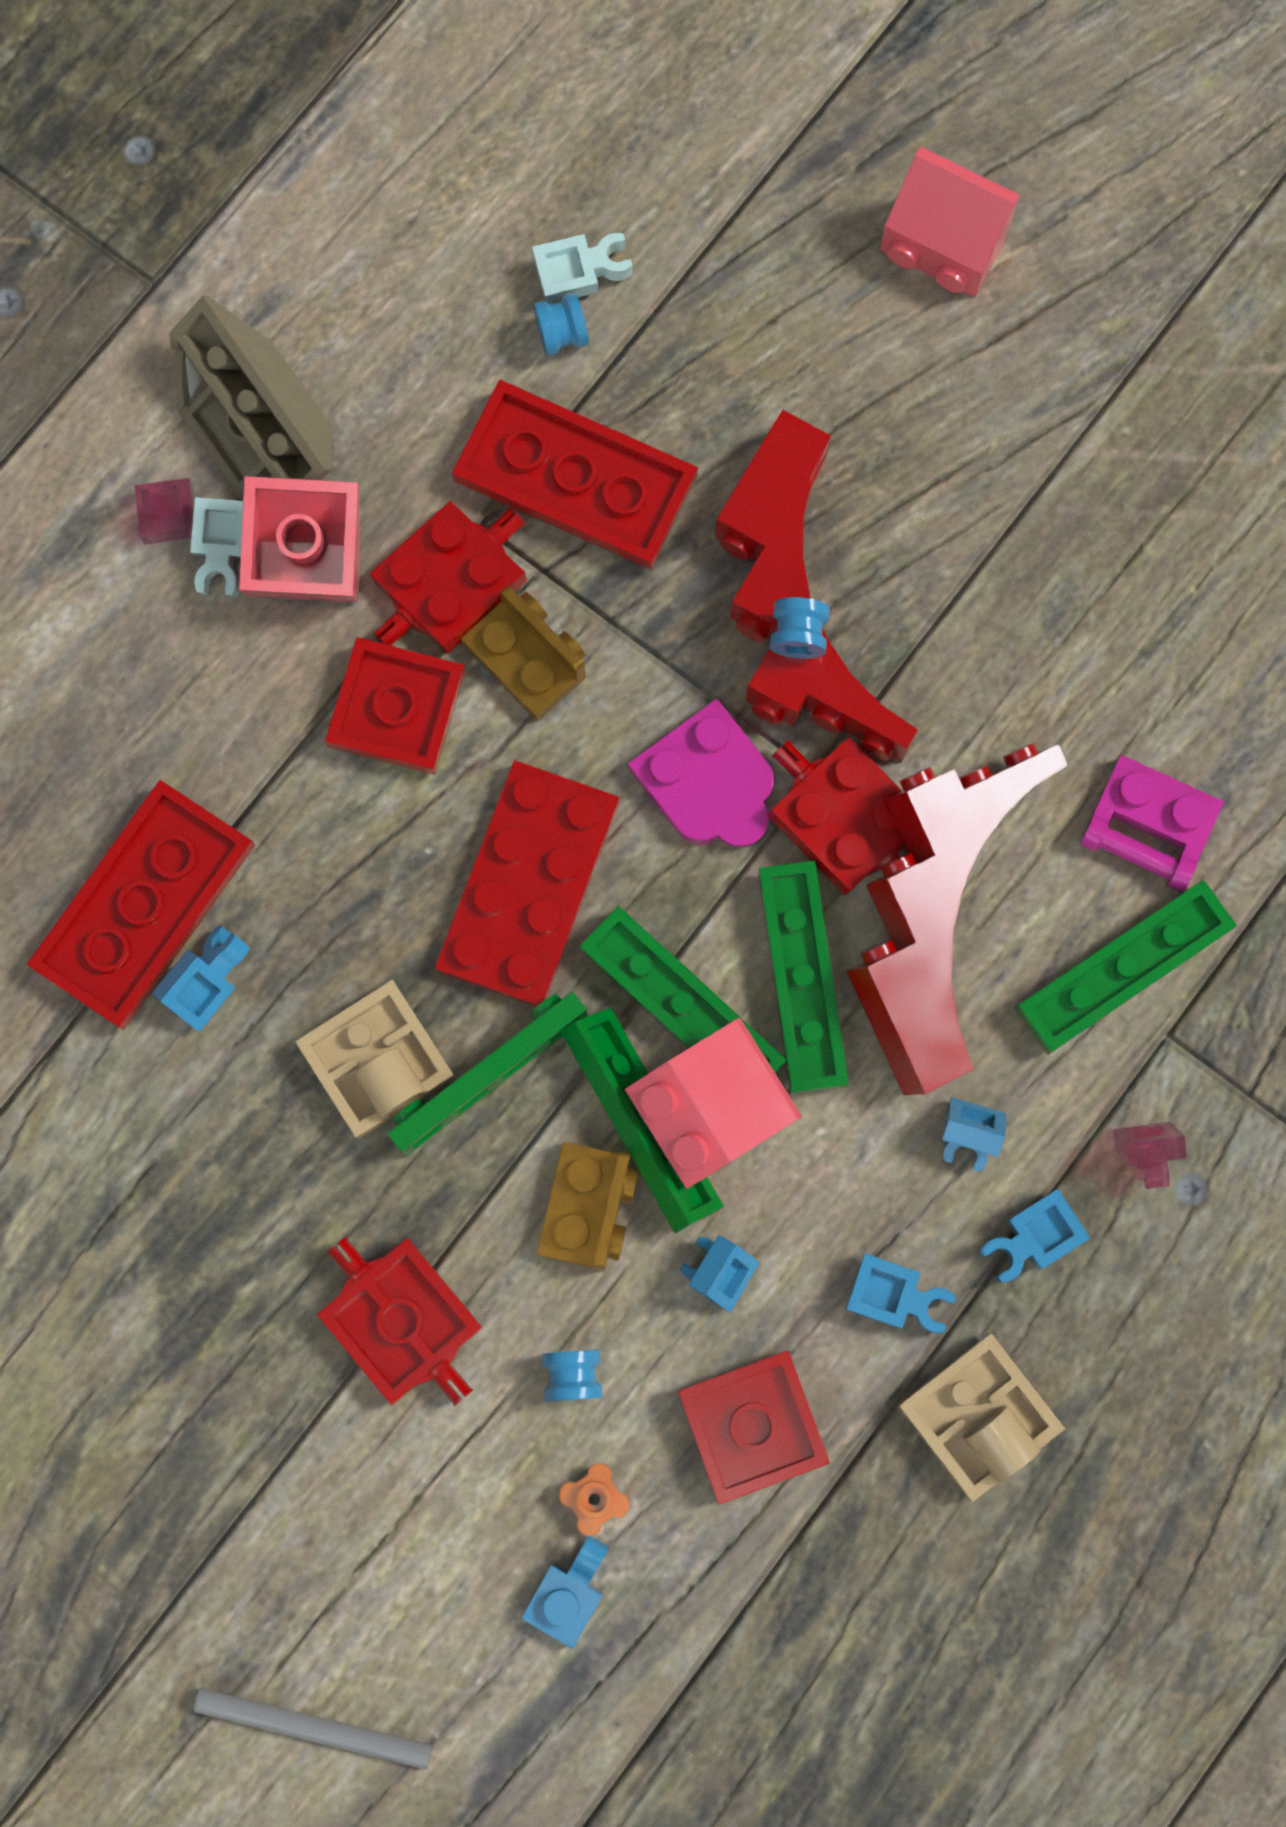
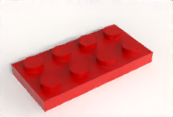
(575, 474)
(527, 884)
(141, 904)

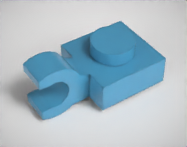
(197, 985)
(566, 1598)

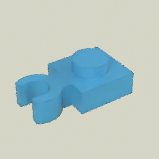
(1042, 1233)
(890, 1293)

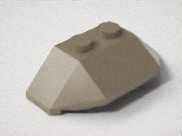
(246, 400)

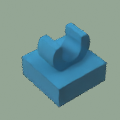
(973, 1128)
(722, 1272)

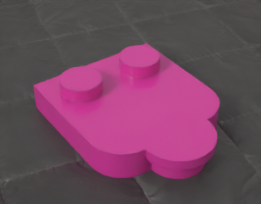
(708, 780)

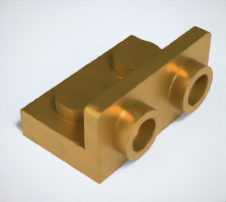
(526, 653)
(586, 1205)

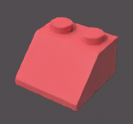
(948, 223)
(300, 539)
(713, 1103)

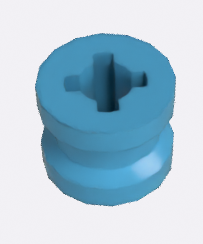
(561, 324)
(799, 627)
(572, 1375)

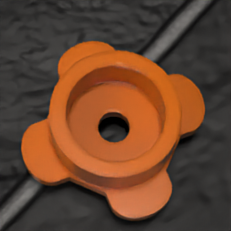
(592, 1516)

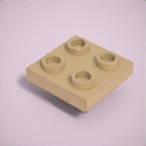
(374, 1059)
(981, 1418)

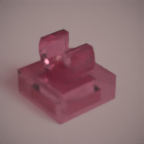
(165, 510)
(1150, 1149)

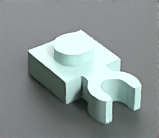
(572, 267)
(218, 537)

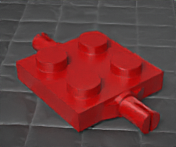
(447, 576)
(839, 812)
(400, 1321)

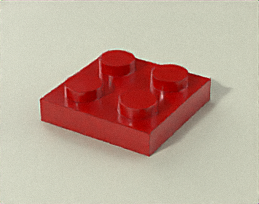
(395, 705)
(753, 1427)

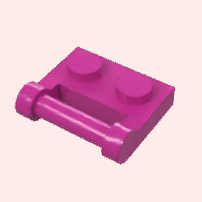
(1158, 808)

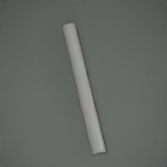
(313, 1728)

